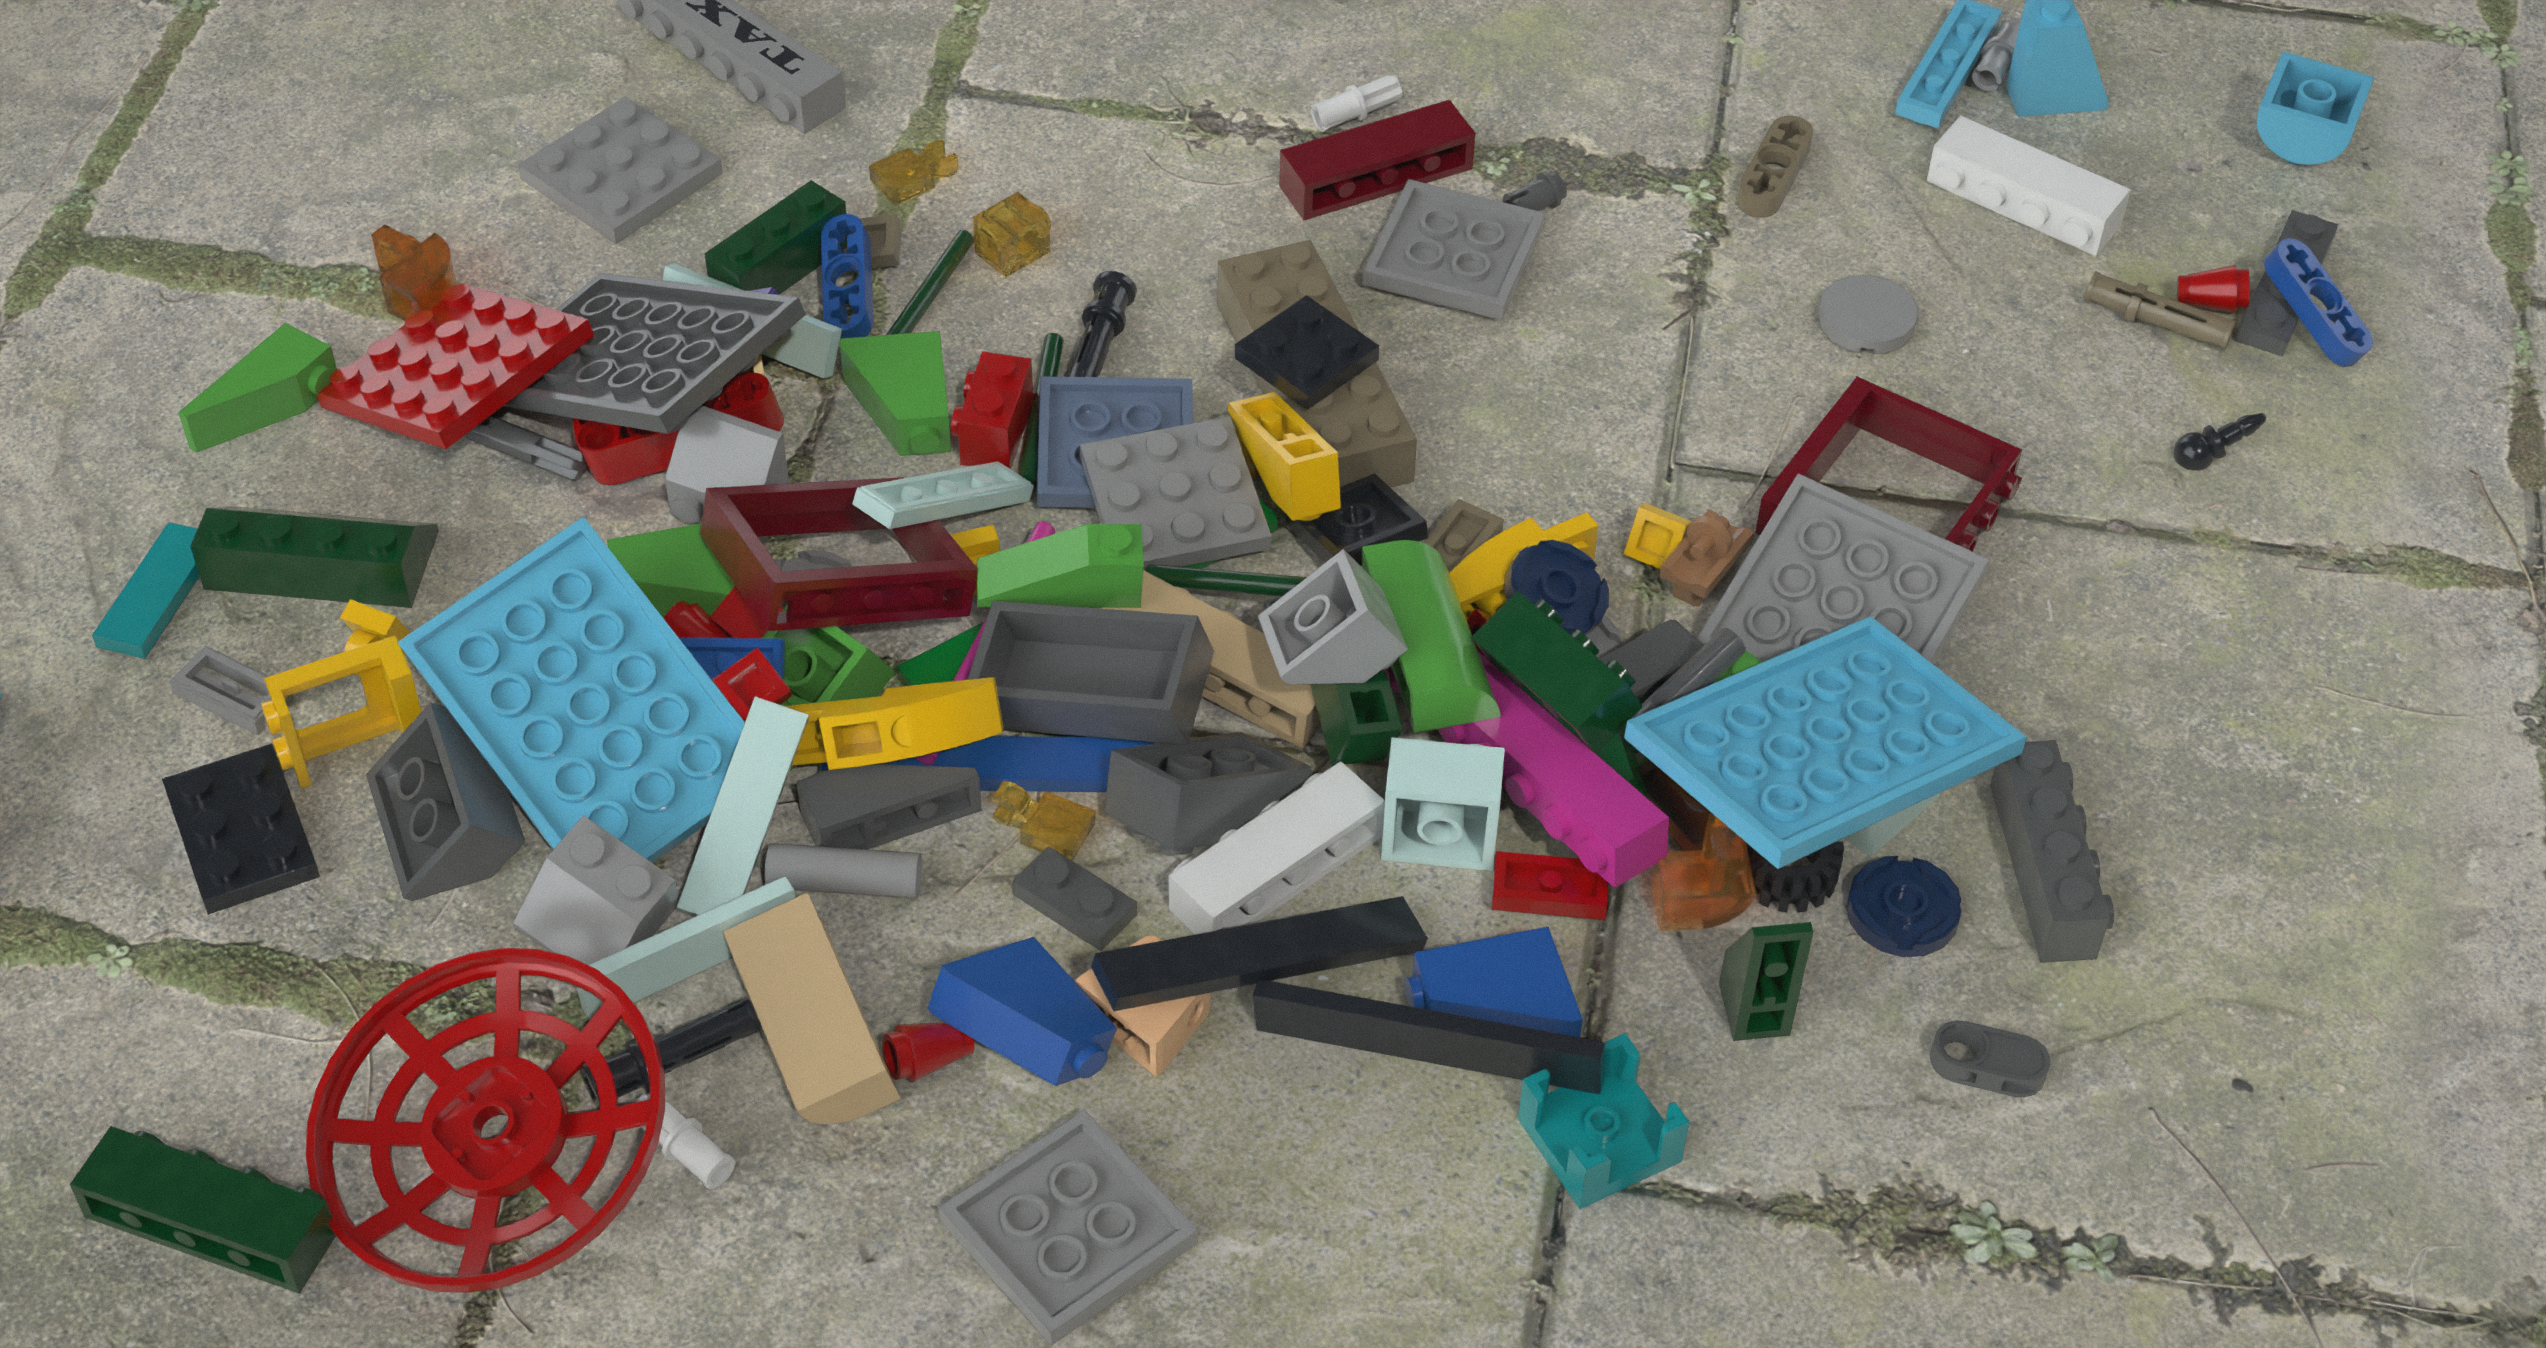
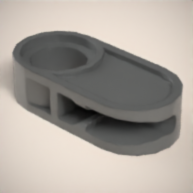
(2003, 1059)

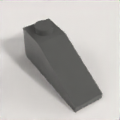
(884, 802)

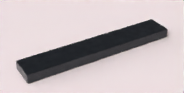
(1257, 951)
(1428, 1035)

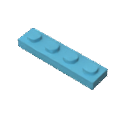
(1948, 63)

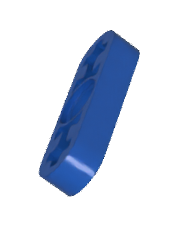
(837, 262)
(2344, 339)

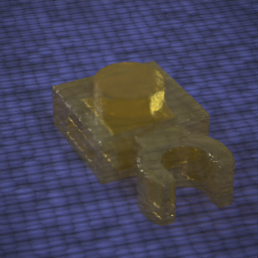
(910, 174)

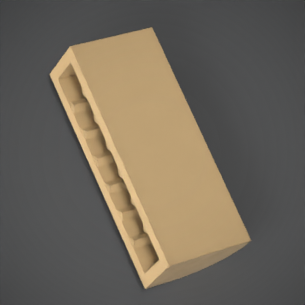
(810, 1014)

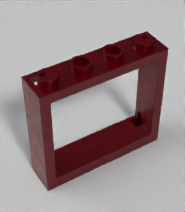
(1917, 430)
(839, 595)

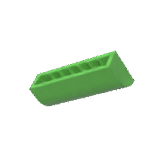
(1442, 669)

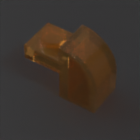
(412, 271)
(1704, 885)

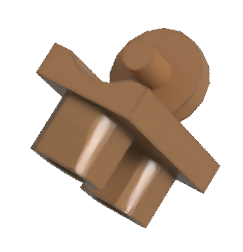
(1704, 557)

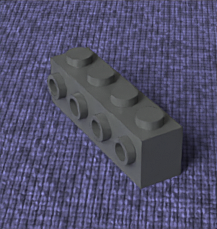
(2051, 854)

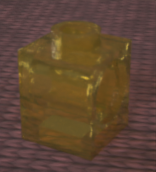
(1012, 234)

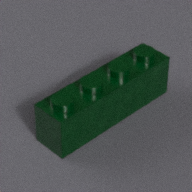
(204, 1208)

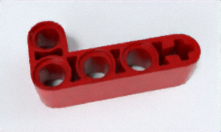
(627, 453)

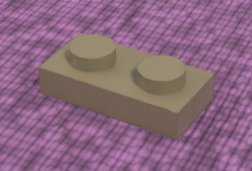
(1463, 531)

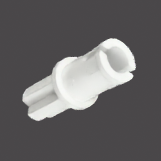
(1355, 102)
(685, 1142)

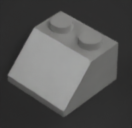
(721, 452)
(1333, 627)
(595, 896)

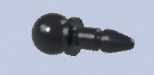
(2197, 450)

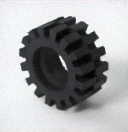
(1797, 884)

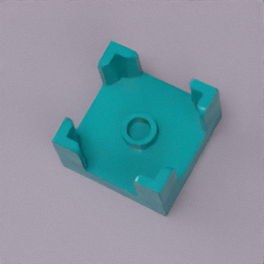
(1602, 1139)

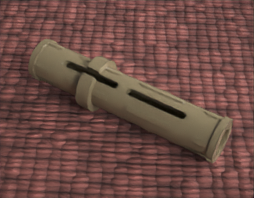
(2159, 310)

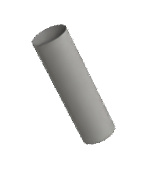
(845, 870)

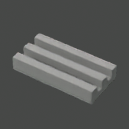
(221, 694)

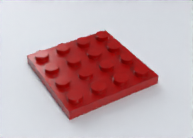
(454, 364)

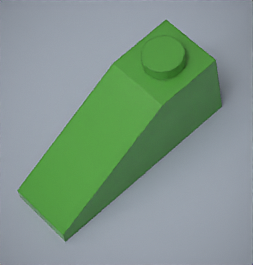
(260, 389)
(1070, 568)

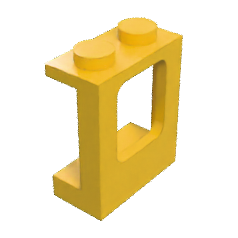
(389, 704)

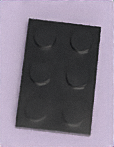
(240, 828)

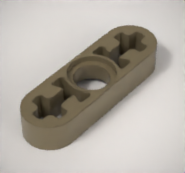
(1777, 181)

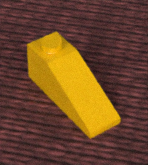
(1289, 456)

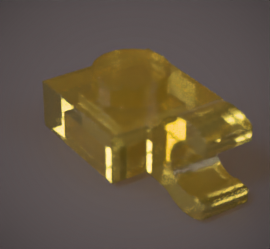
(1044, 823)

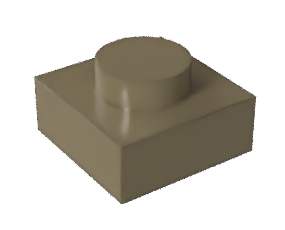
(885, 239)

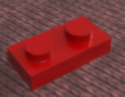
(1548, 886)

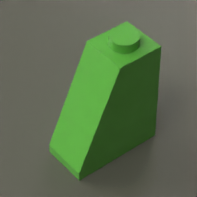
(901, 388)
(673, 567)

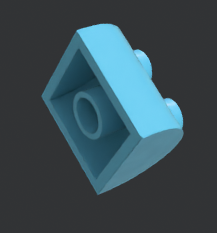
(2311, 109)

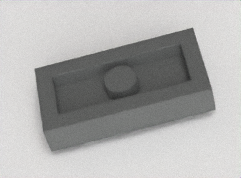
(1074, 898)

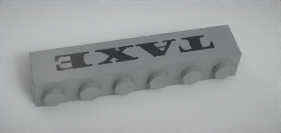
(748, 56)

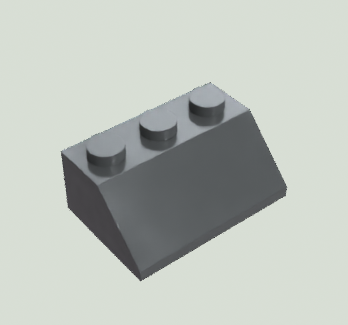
(442, 808)

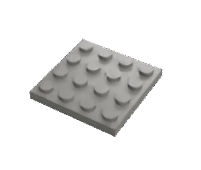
(1839, 562)

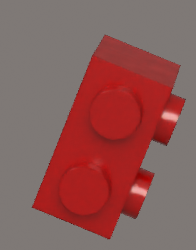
(994, 409)

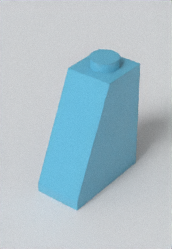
(2054, 63)

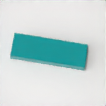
(150, 595)

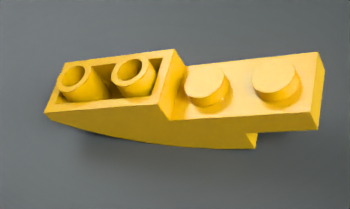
(1481, 574)
(899, 723)

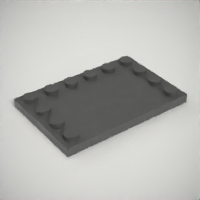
(657, 350)

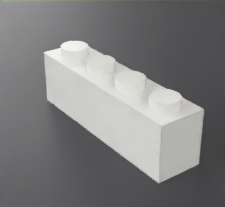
(2028, 185)
(1277, 853)

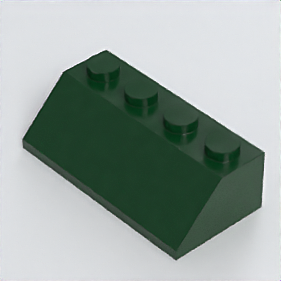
(312, 555)

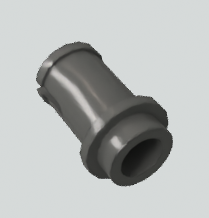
(1544, 192)

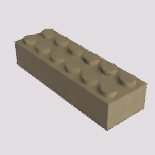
(1357, 418)

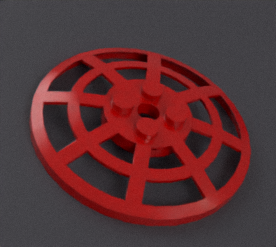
(471, 1097)

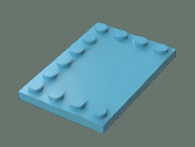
(582, 696)
(1824, 740)

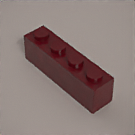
(1376, 159)

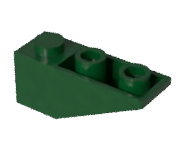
(1358, 719)

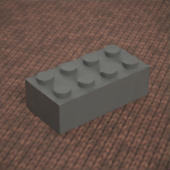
(1095, 670)

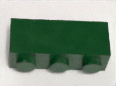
(777, 244)
(1559, 669)

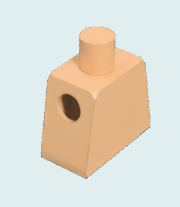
(1152, 1031)

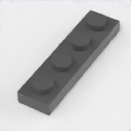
(2269, 317)

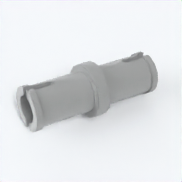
(1997, 56)

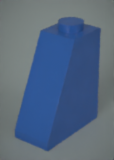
(1498, 980)
(1025, 1011)

